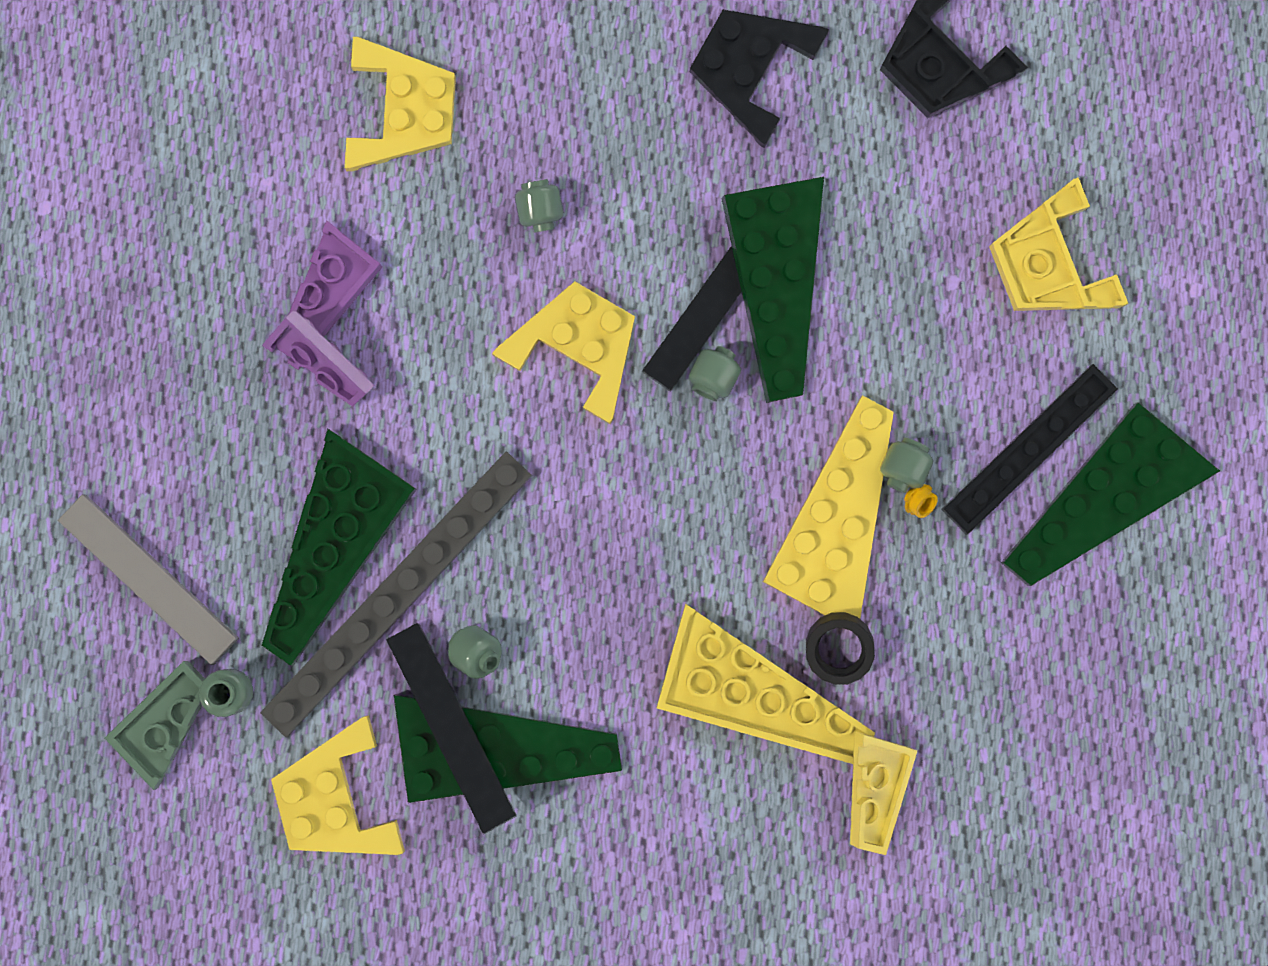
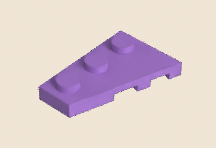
(334, 279)
(310, 350)

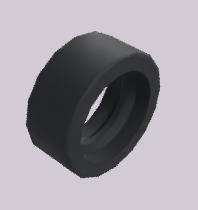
(834, 675)

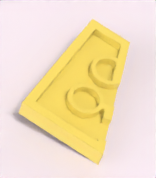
(878, 790)

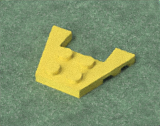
(416, 106)
(1039, 266)
(584, 330)
(318, 801)

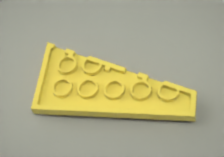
(832, 537)
(738, 689)

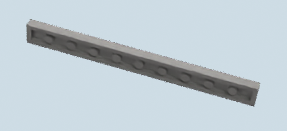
(395, 594)

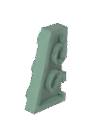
(159, 724)

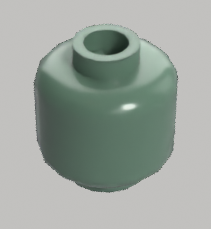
(539, 205)
(714, 373)
(906, 465)
(474, 651)
(214, 692)

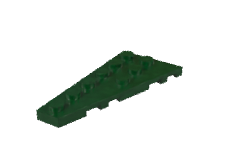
(775, 259)
(1122, 481)
(337, 532)
(518, 748)

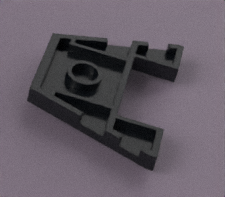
(738, 57)
(934, 70)

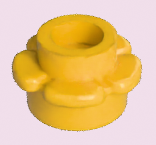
(920, 501)

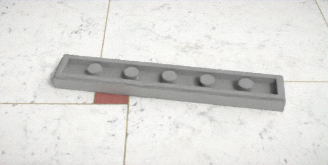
(148, 579)

